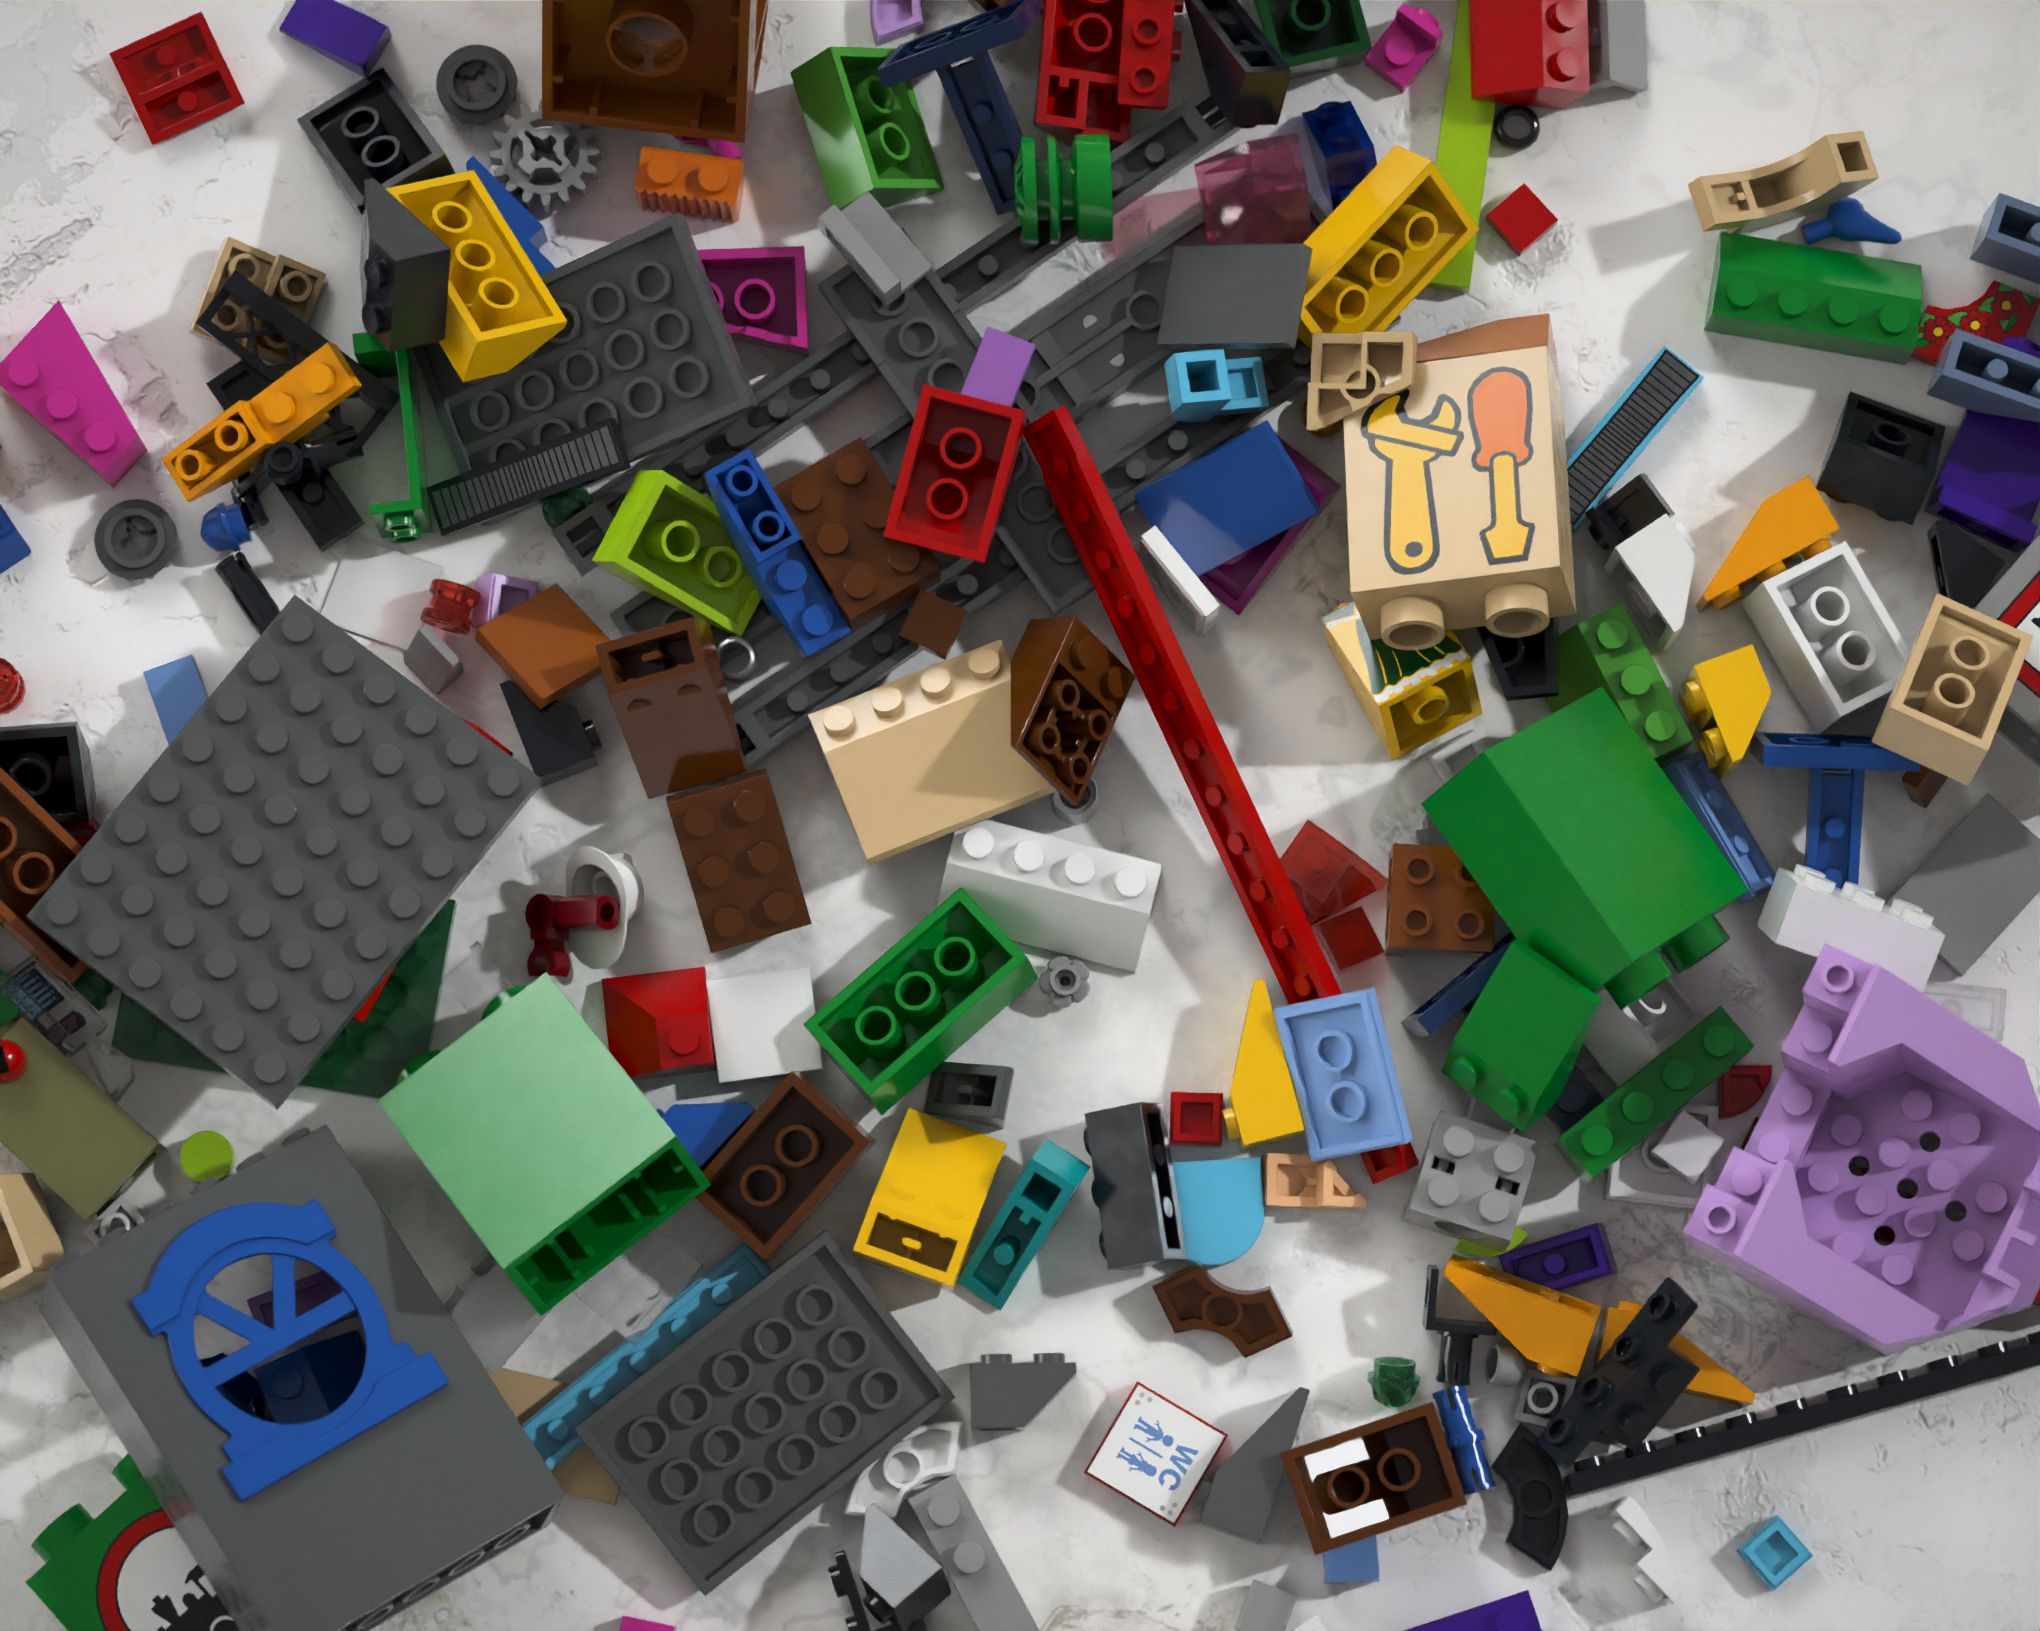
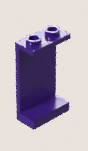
(1992, 474)

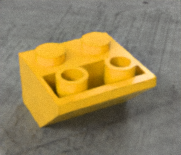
(1726, 704)

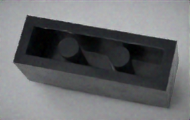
(1134, 1186)

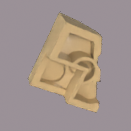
(1357, 372)

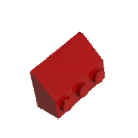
(1529, 51)

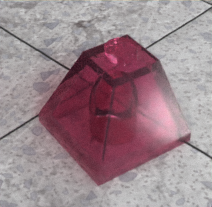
(1255, 193)

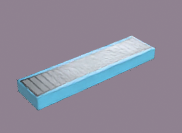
(1627, 431)

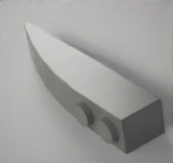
(970, 1558)

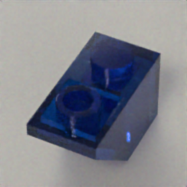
(1339, 148)

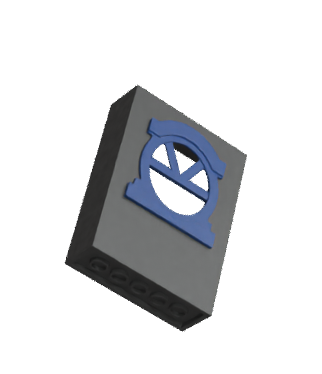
(325, 1515)

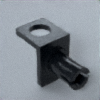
(1456, 1335)

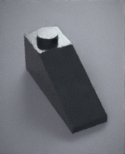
(1239, 63)

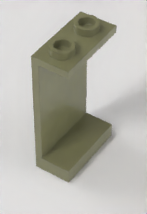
(70, 1127)

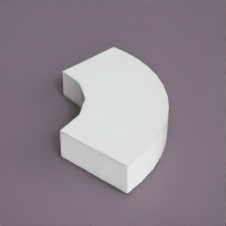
(919, 1457)

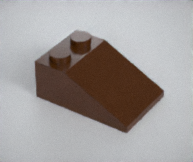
(1373, 1478)

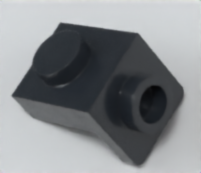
(1626, 512)

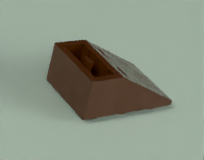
(1064, 701)
(673, 706)

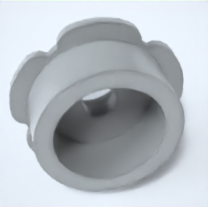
(1065, 995)

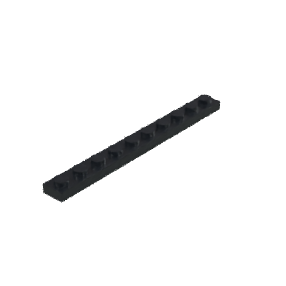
(1798, 1417)

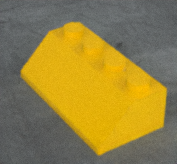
(1382, 247)
(495, 295)

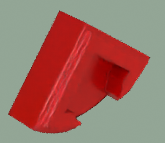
(1741, 1088)

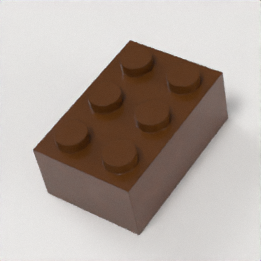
(842, 518)
(738, 860)
(783, 1165)

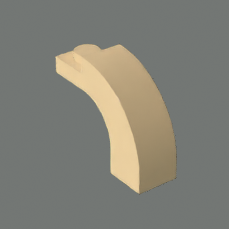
(1787, 188)

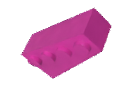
(762, 294)

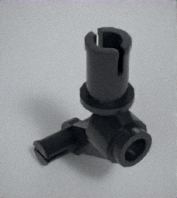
(285, 465)

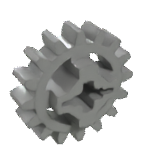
(531, 171)

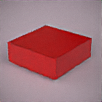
(1521, 219)
(1196, 1119)

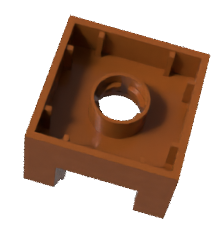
(676, 86)

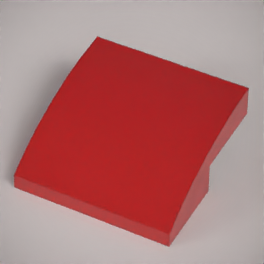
(177, 78)

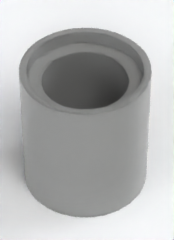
(1080, 815)
(1265, 1609)

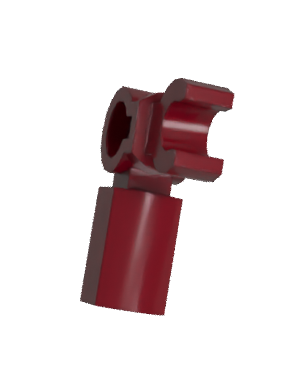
(552, 919)

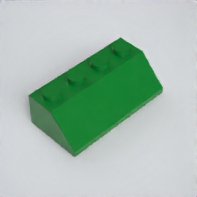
(1815, 298)
(921, 1000)

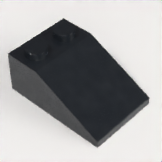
(373, 135)
(401, 273)

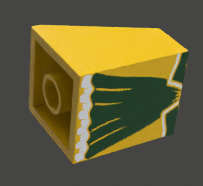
(1403, 692)

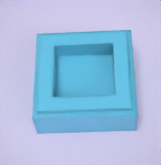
(1774, 1553)

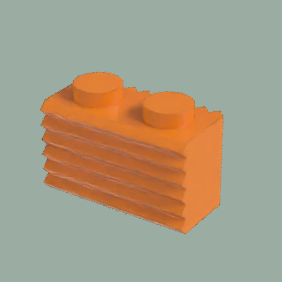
(690, 183)

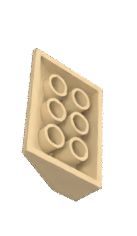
(927, 753)

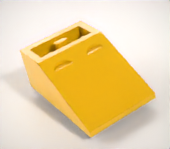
(929, 1199)

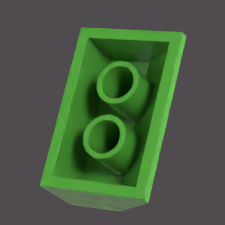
(862, 132)
(1613, 656)

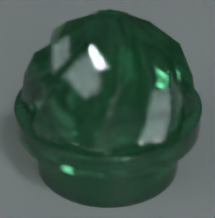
(564, 506)
(1393, 1381)

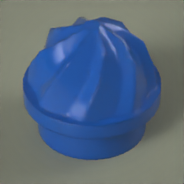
(225, 528)

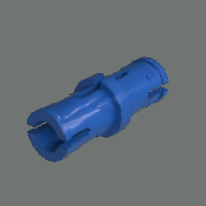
(1464, 1439)

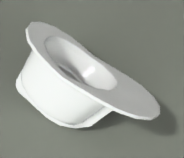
(596, 873)

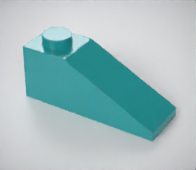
(1023, 1223)

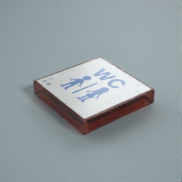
(1155, 1454)

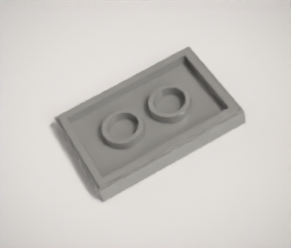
(1976, 882)

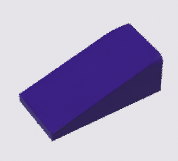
(338, 33)
(1563, 1259)

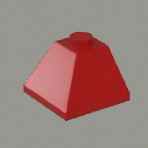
(660, 1023)

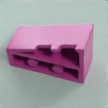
(68, 396)

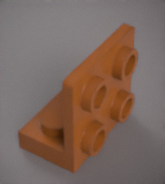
(1435, 903)

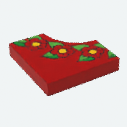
(1993, 316)

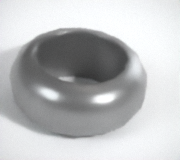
(735, 641)

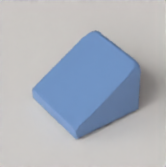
(1352, 1563)

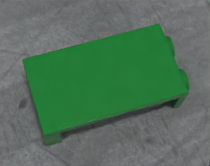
(409, 518)

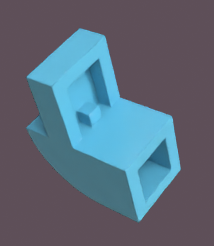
(1210, 386)

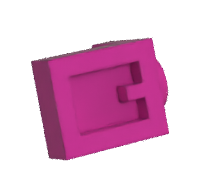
(1405, 46)

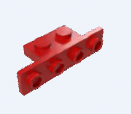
(1147, 52)

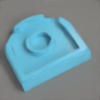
(1219, 1207)

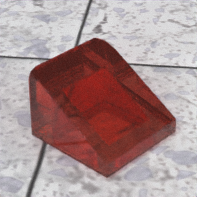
(1349, 940)

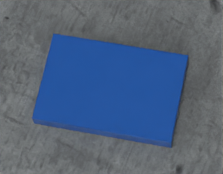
(1228, 499)

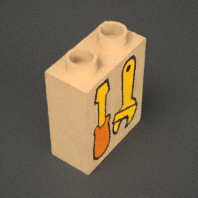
(1461, 502)

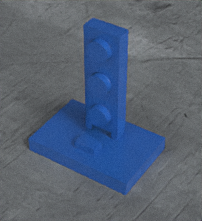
(1833, 798)

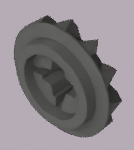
(468, 64)
(114, 532)

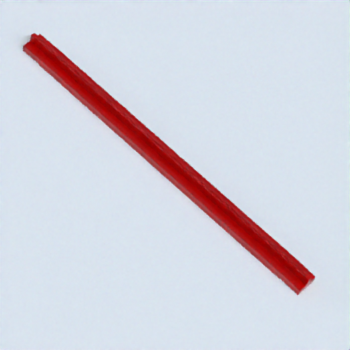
(1188, 727)

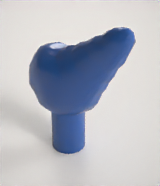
(1850, 223)

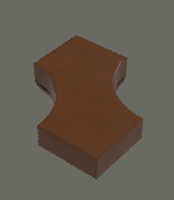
(1244, 1317)

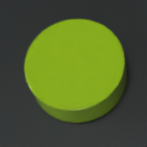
(207, 1156)

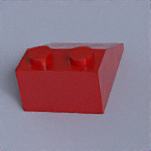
(955, 473)

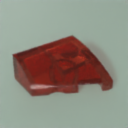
(1327, 873)

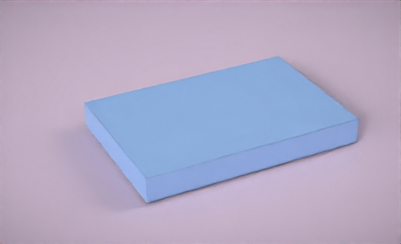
(1343, 1074)

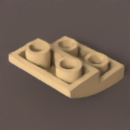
(280, 277)

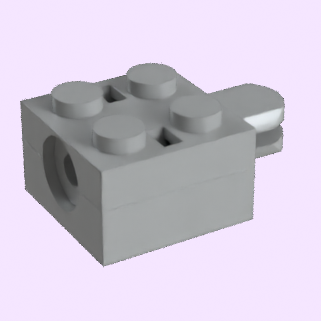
(1473, 1178)

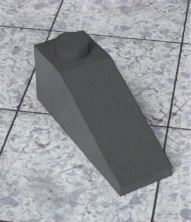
(1248, 1482)

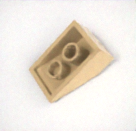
(1952, 689)
(26, 1236)

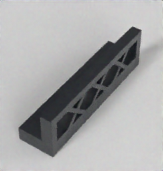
(298, 337)

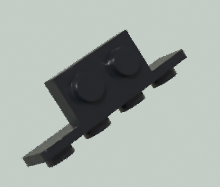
(1630, 1383)

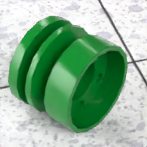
(1065, 189)

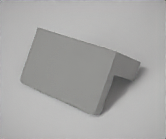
(1617, 45)
(874, 247)

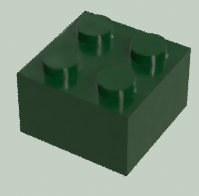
(1313, 33)

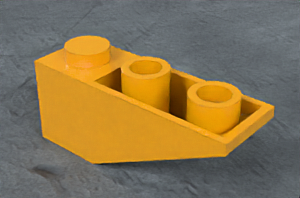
(1782, 530)

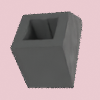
(1014, 1394)

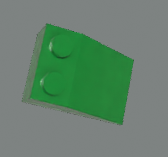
(1522, 1036)

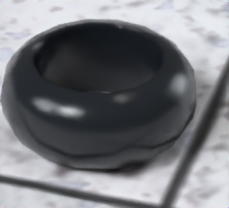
(1528, 115)

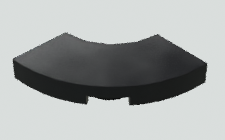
(1536, 1498)

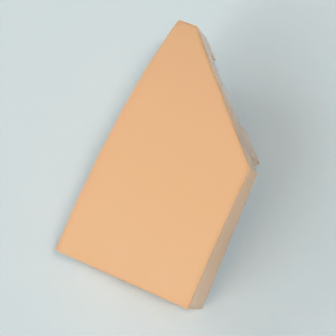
(1305, 1184)

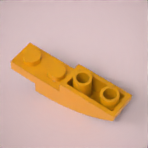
(246, 430)

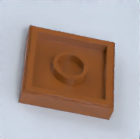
(544, 645)

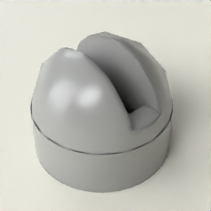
(1505, 1365)

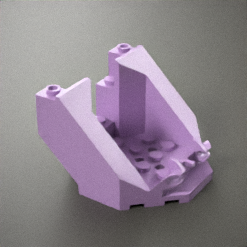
(1866, 1080)

